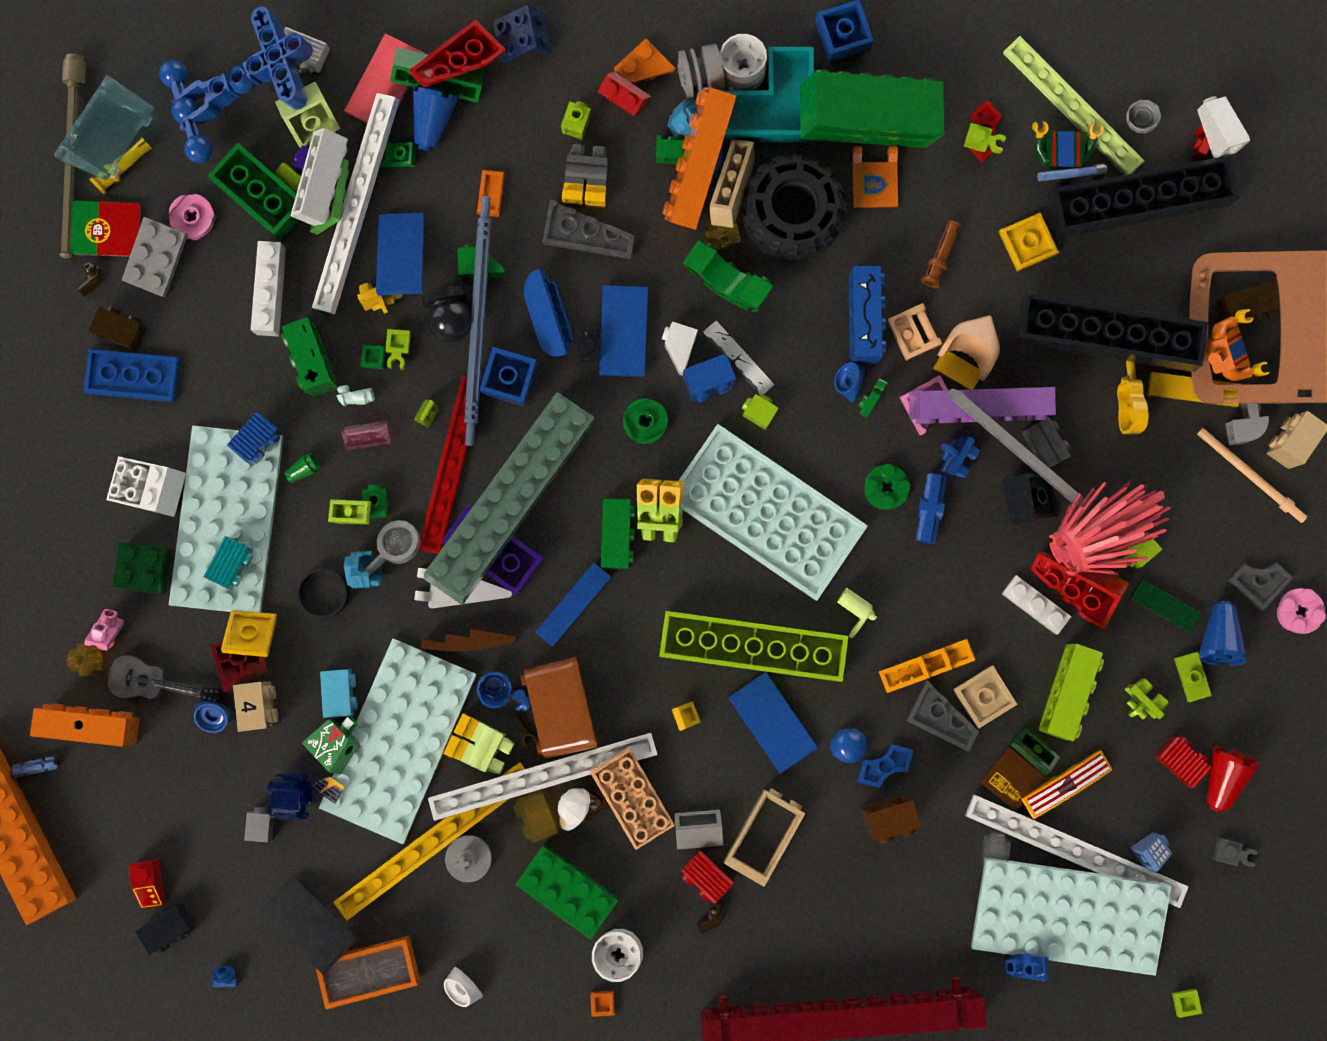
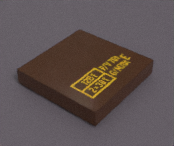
(1011, 778)

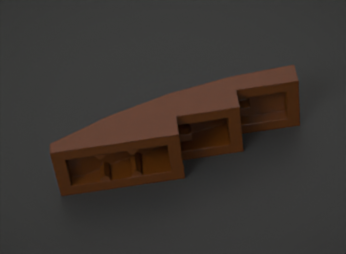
(476, 641)

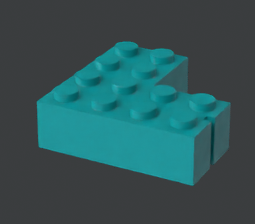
(773, 113)

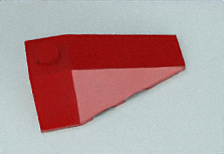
(462, 53)
(1090, 593)

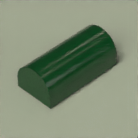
(1034, 751)

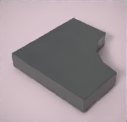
(1260, 585)

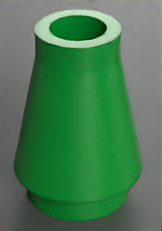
(303, 467)

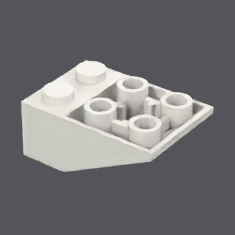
(146, 486)

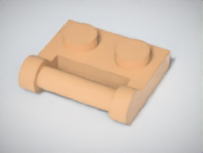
(908, 334)

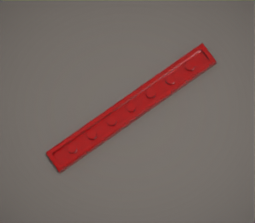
(447, 477)

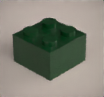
(142, 568)

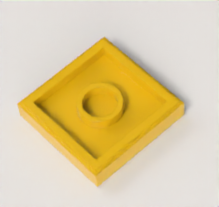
(1028, 241)
(249, 633)

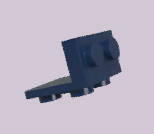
(522, 33)

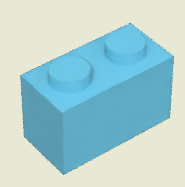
(338, 693)

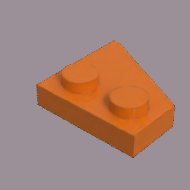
(643, 64)

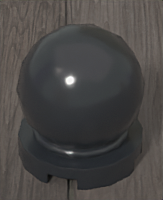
(448, 315)

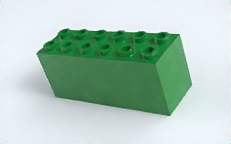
(871, 109)

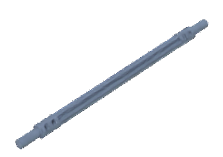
(477, 320)

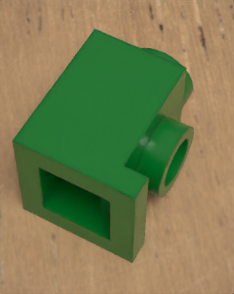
(669, 150)
(380, 509)

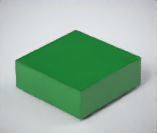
(373, 356)

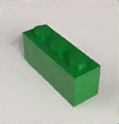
(617, 534)

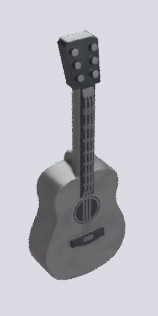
(134, 677)

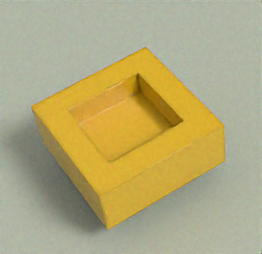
(686, 716)

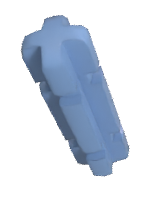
(34, 766)

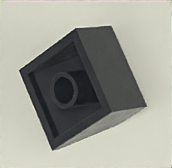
(1029, 498)

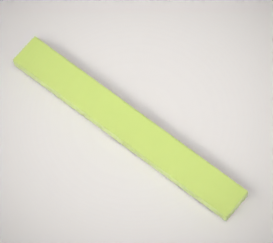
(1072, 105)

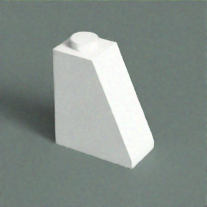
(1222, 127)

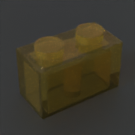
(536, 816)

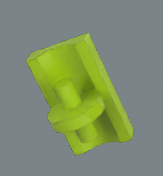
(1152, 707)

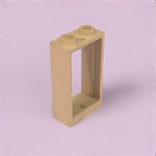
(743, 868)

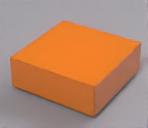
(602, 1003)

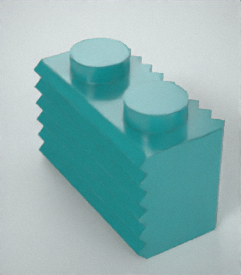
(228, 563)

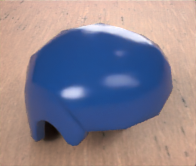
(494, 689)
(848, 745)

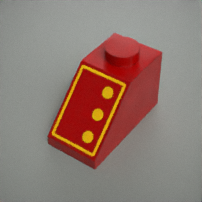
(147, 883)

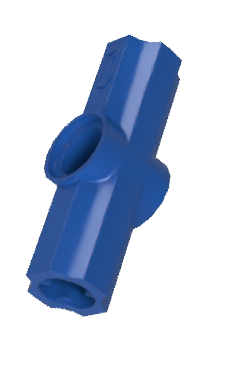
(931, 508)

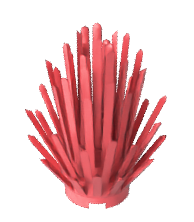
(1101, 536)

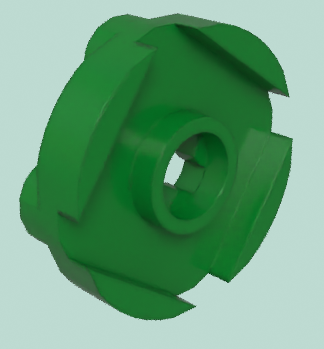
(650, 409)
(873, 486)

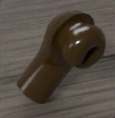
(92, 278)
(714, 918)

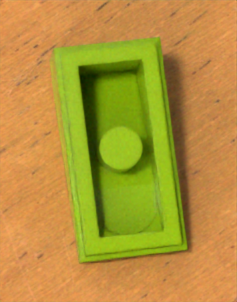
(427, 413)
(349, 512)

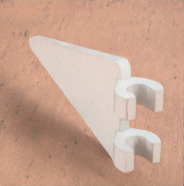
(483, 592)

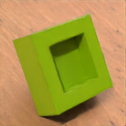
(1187, 1003)

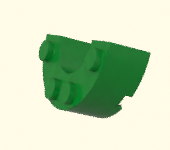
(725, 279)

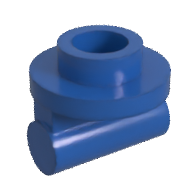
(523, 700)
(224, 977)

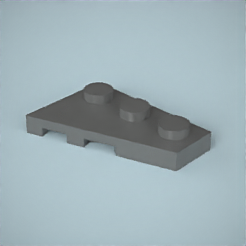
(940, 718)

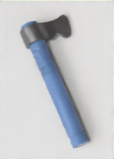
(1097, 170)

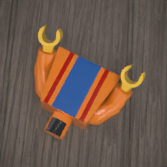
(1228, 351)

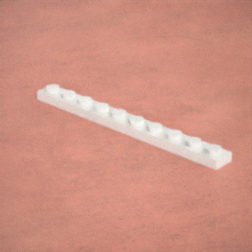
(355, 203)
(534, 778)
(1066, 845)

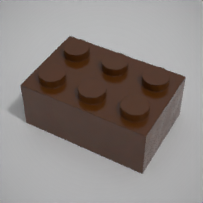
(891, 819)

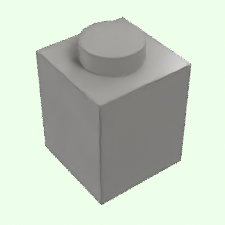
(259, 825)

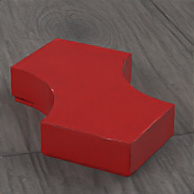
(988, 117)

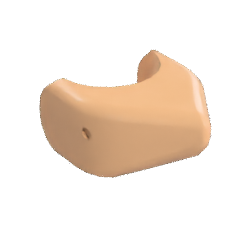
(976, 339)

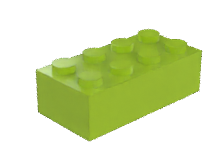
(1071, 692)

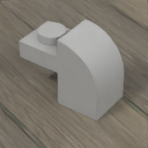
(1249, 427)

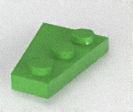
(335, 207)

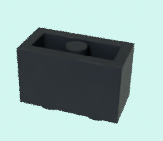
(165, 929)

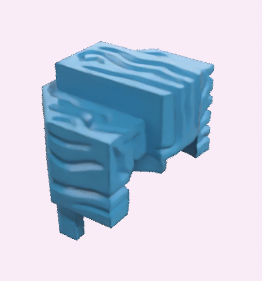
(680, 118)
(354, 571)

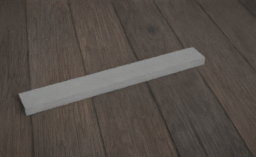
(1012, 444)

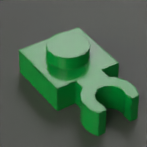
(868, 402)

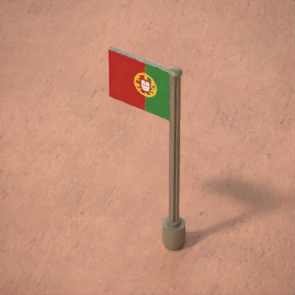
(90, 225)

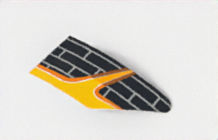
(329, 788)

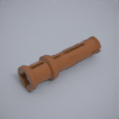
(937, 263)

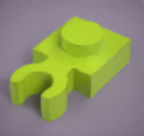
(980, 138)
(398, 344)

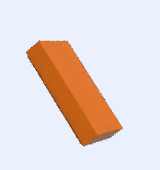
(492, 186)

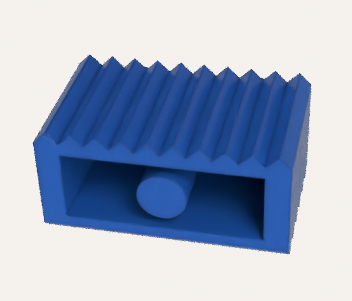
(254, 438)

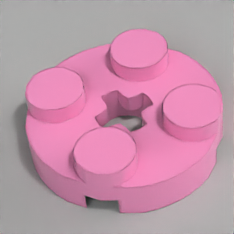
(204, 218)
(1296, 623)

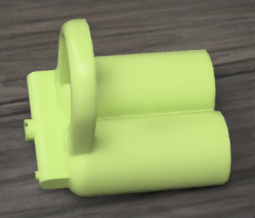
(858, 607)

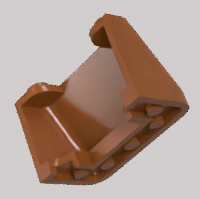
(559, 708)

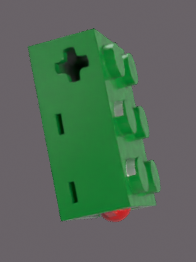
(308, 357)

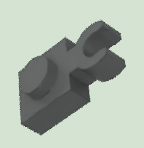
(1231, 852)

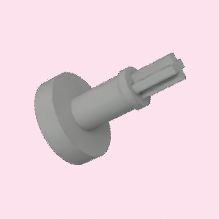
(468, 858)

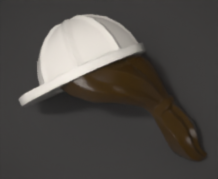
(579, 807)

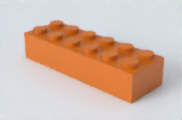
(699, 157)

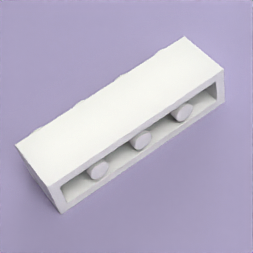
(319, 177)
(268, 288)

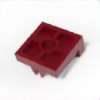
(236, 667)

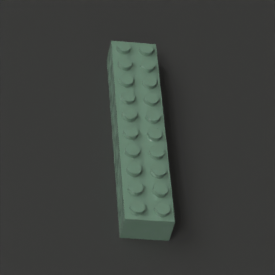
(509, 499)

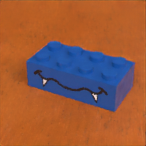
(865, 314)

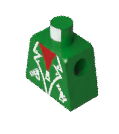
(333, 744)

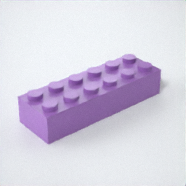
(996, 403)

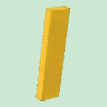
(1181, 388)

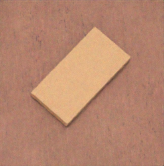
(632, 798)

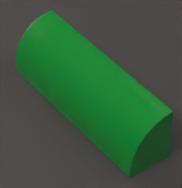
(464, 86)

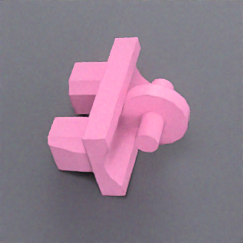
(105, 630)

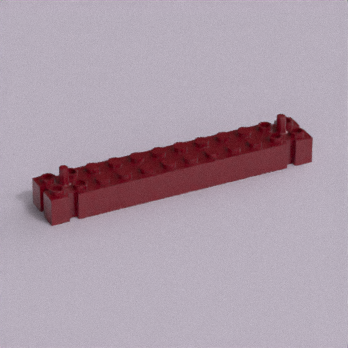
(847, 1018)

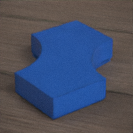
(876, 771)

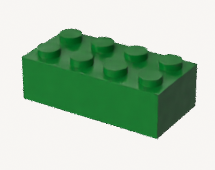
(256, 190)
(567, 891)

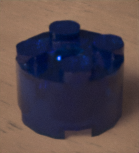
(289, 796)

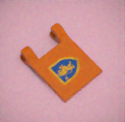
(875, 182)

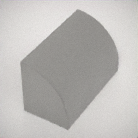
(698, 829)

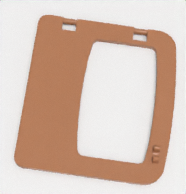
(1302, 318)

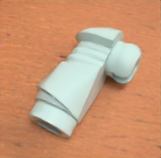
(358, 397)

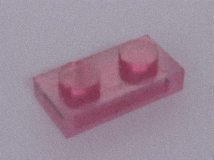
(366, 435)

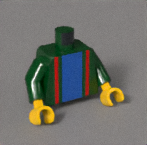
(1064, 149)

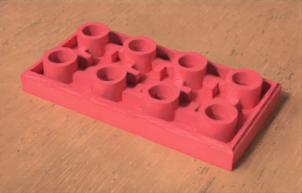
(377, 79)

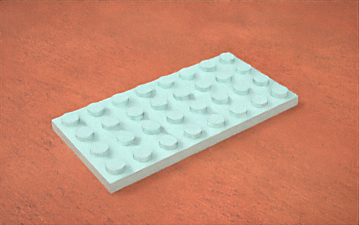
(218, 501)
(768, 512)
(400, 740)
(1071, 916)

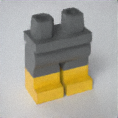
(586, 169)

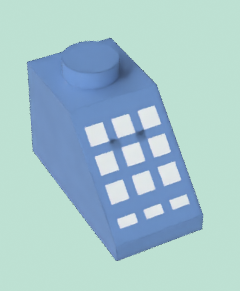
(1152, 851)

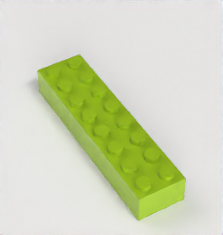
(753, 646)

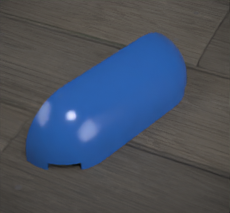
(547, 314)

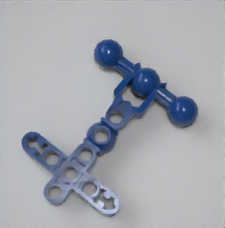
(274, 62)

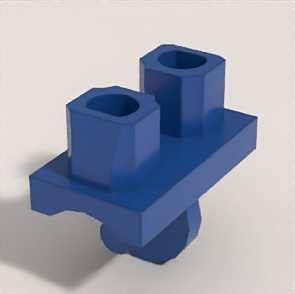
(955, 455)
(1028, 967)

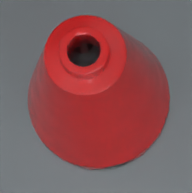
(1228, 777)

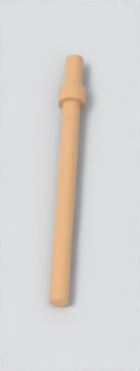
(1285, 504)

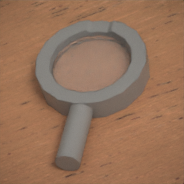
(396, 543)

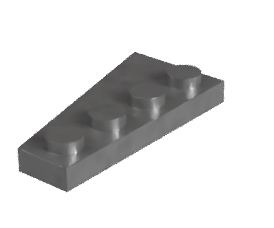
(584, 233)

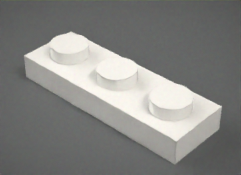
(1036, 605)

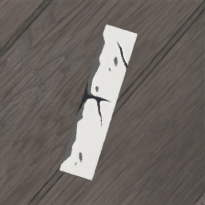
(738, 358)

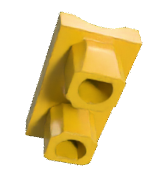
(370, 299)

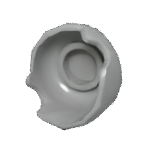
(1143, 116)

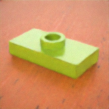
(1192, 677)

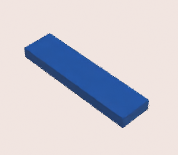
(573, 604)

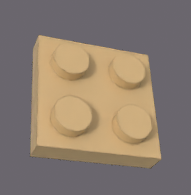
(985, 696)

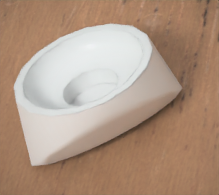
(461, 988)

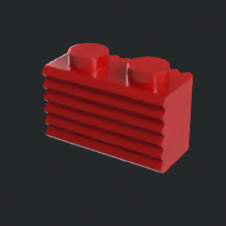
(624, 93)
(1183, 761)
(706, 876)

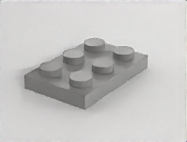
(154, 257)

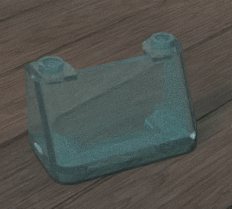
(104, 130)

